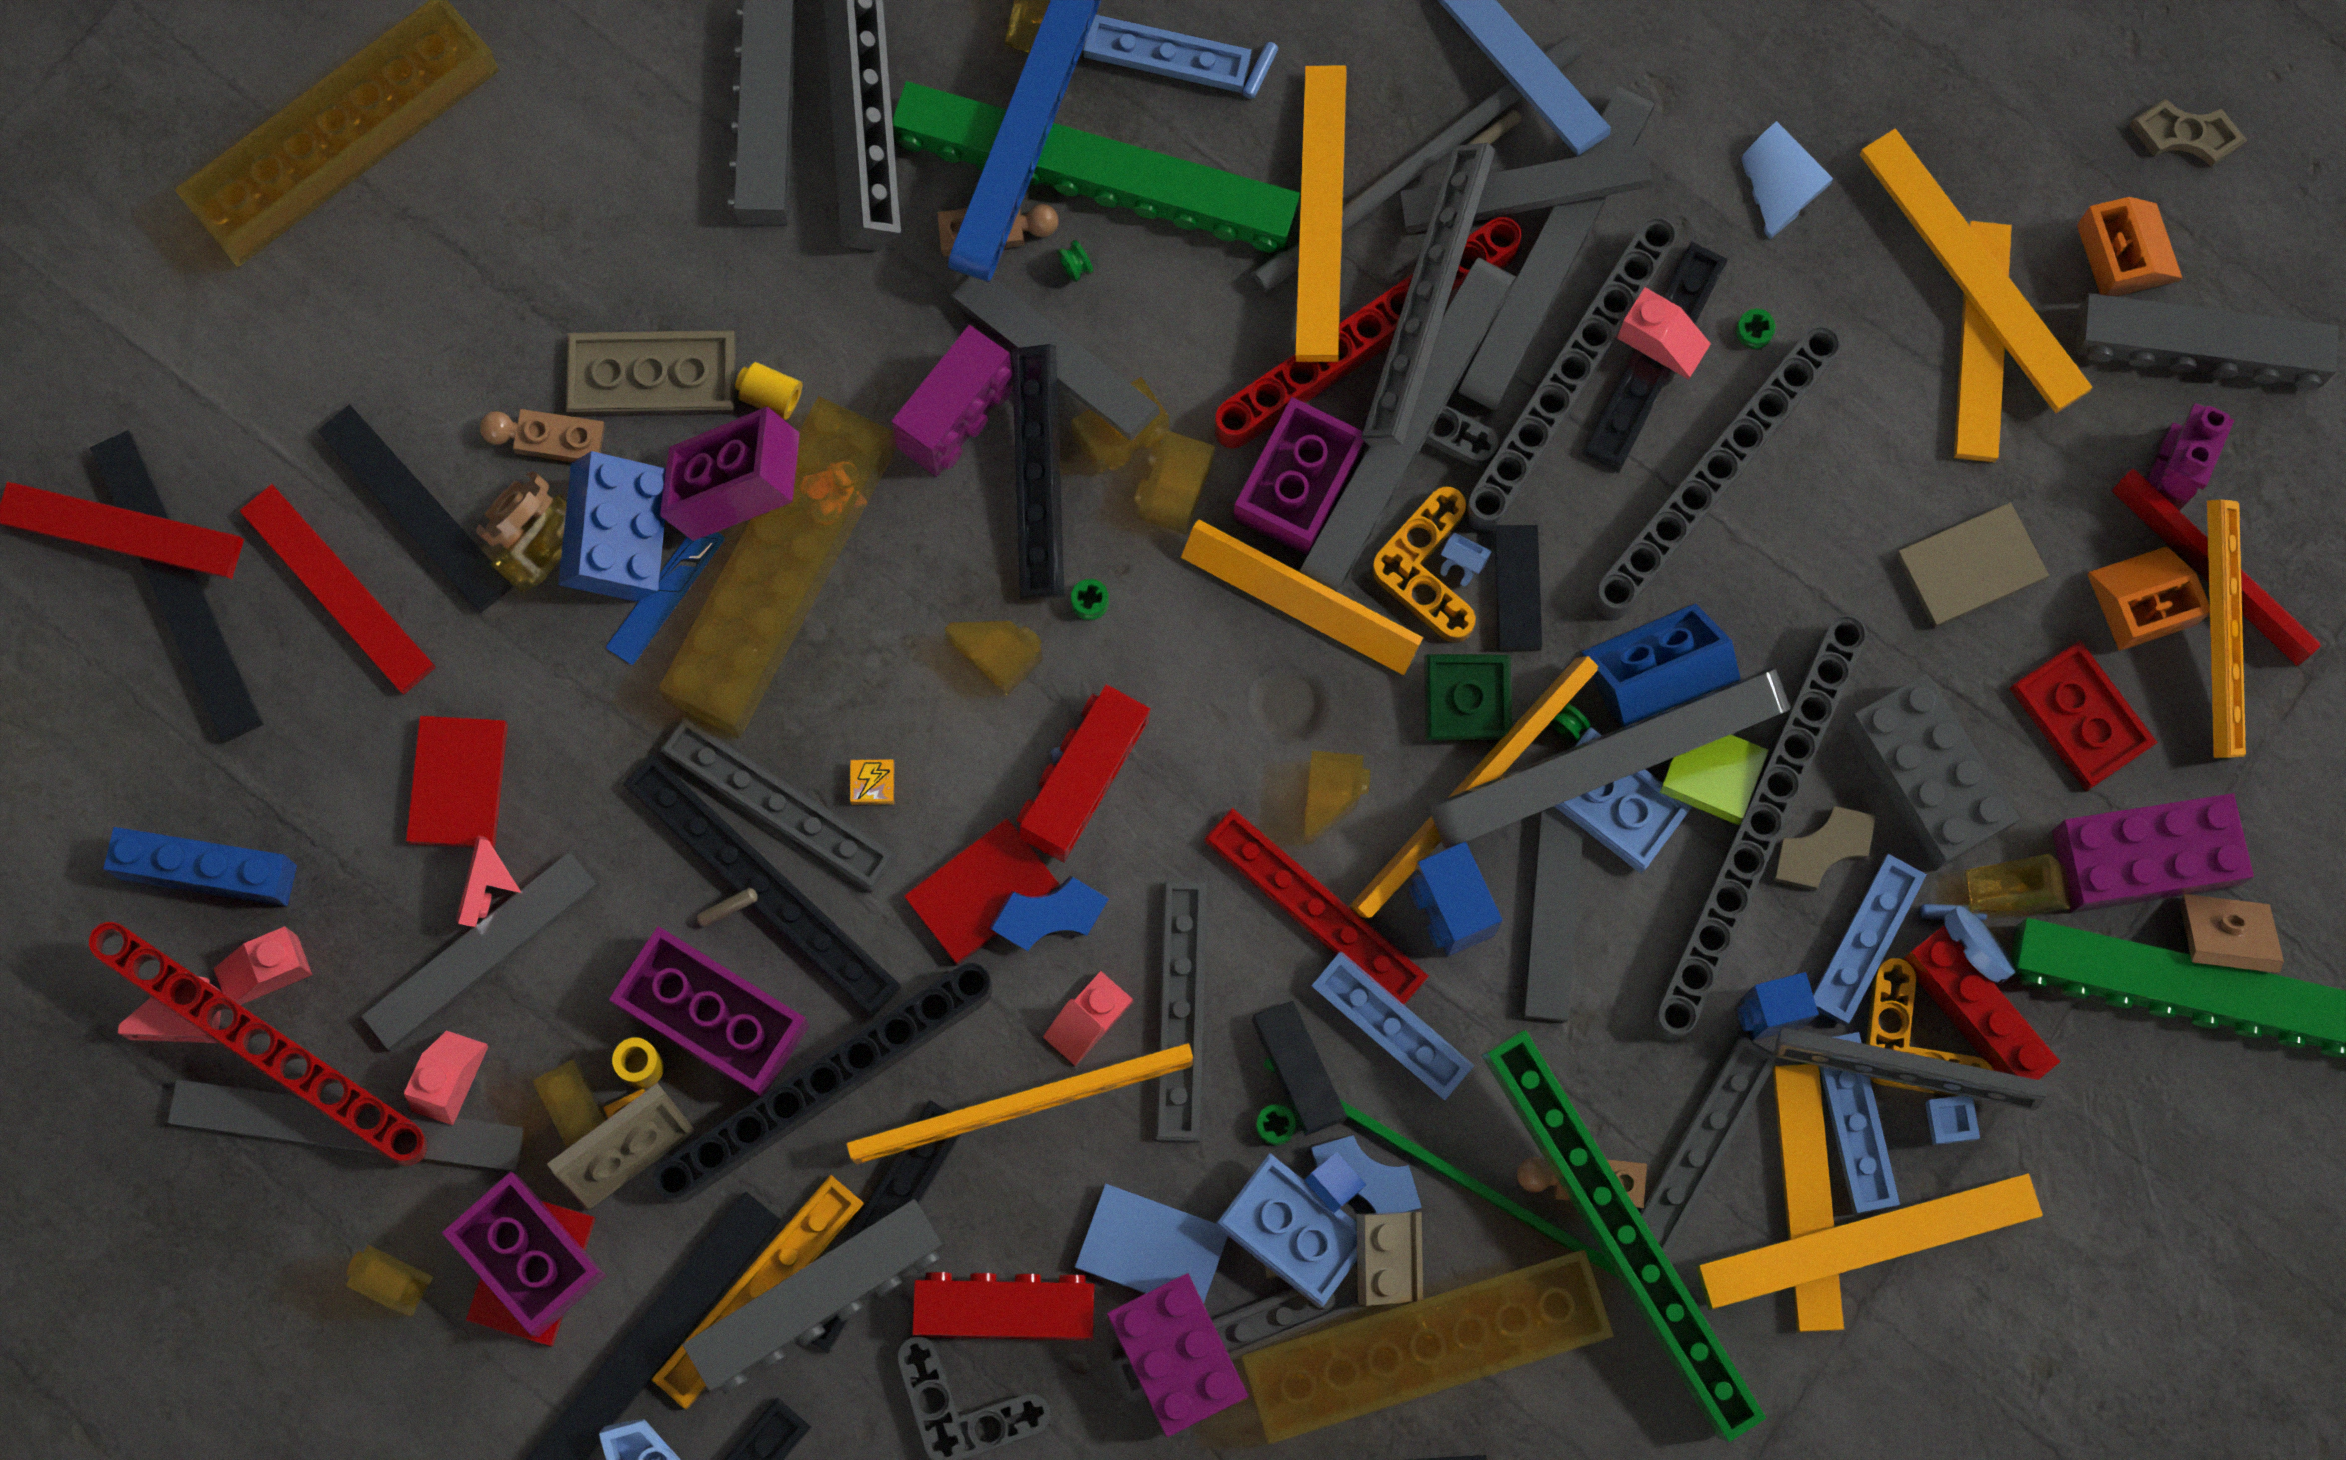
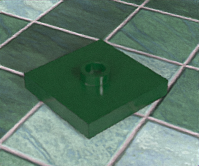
(1467, 697)

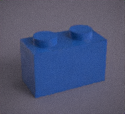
(1776, 1005)

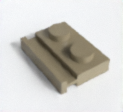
(1389, 1258)

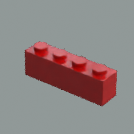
(1083, 773)
(1979, 1009)
(1004, 1309)

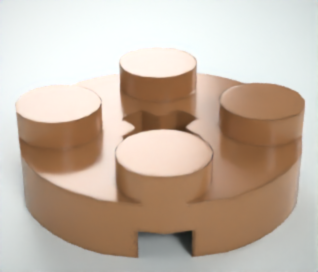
(514, 509)

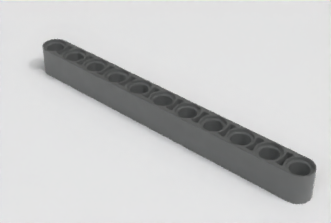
(1748, 842)

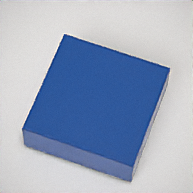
(1335, 1182)

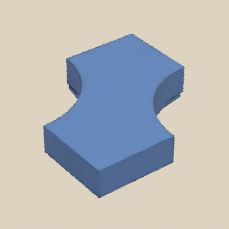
(1386, 1186)

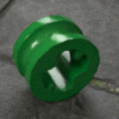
(1075, 261)
(1766, 335)
(1081, 589)
(1569, 723)
(1270, 1137)

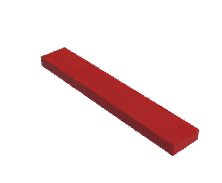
(120, 530)
(2192, 546)
(337, 589)
(1313, 905)

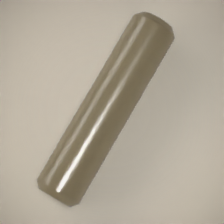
(1498, 128)
(727, 907)

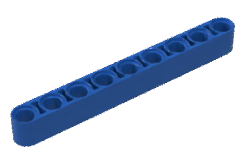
(1022, 137)

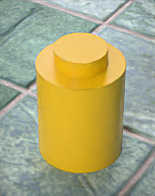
(767, 387)
(638, 1063)

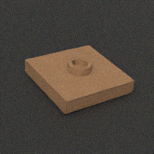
(2231, 933)

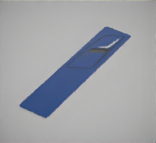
(655, 609)

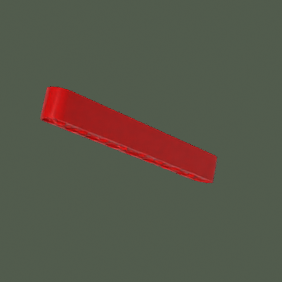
(1354, 346)
(246, 1026)

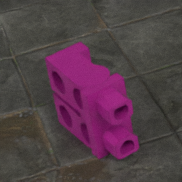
(2190, 454)

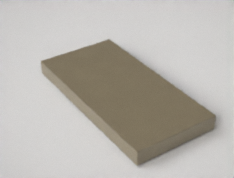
(651, 373)

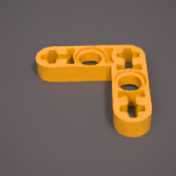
(1412, 558)
(1904, 991)

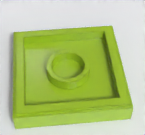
(1716, 777)

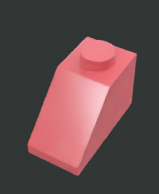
(1664, 333)
(262, 966)
(157, 1023)
(444, 1076)

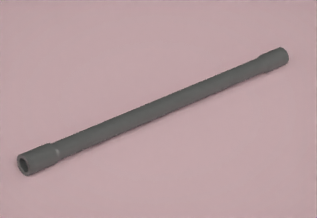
(1287, 261)

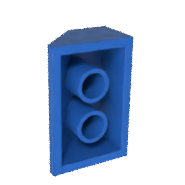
(1663, 664)

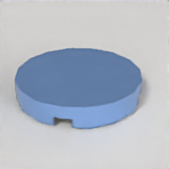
(1981, 945)

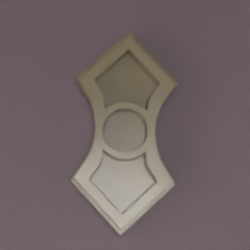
(2171, 129)
(1842, 837)

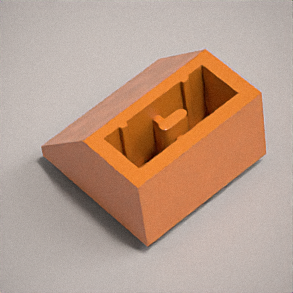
(2127, 246)
(2149, 597)

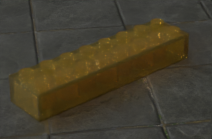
(337, 130)
(778, 570)
(1426, 1347)

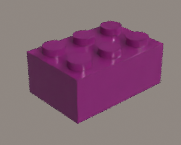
(953, 401)
(730, 474)
(1299, 476)
(524, 1254)
(1177, 1355)

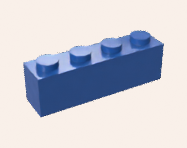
(200, 866)

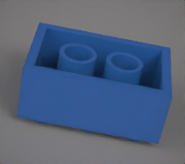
(613, 527)

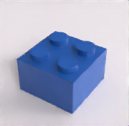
(1454, 900)

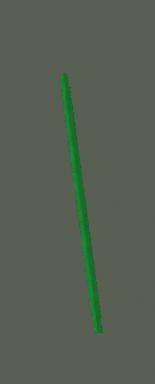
(1471, 1184)

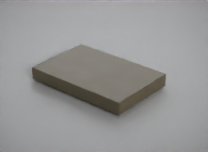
(1972, 565)
(621, 1147)

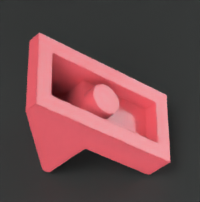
(484, 870)
(1087, 1018)

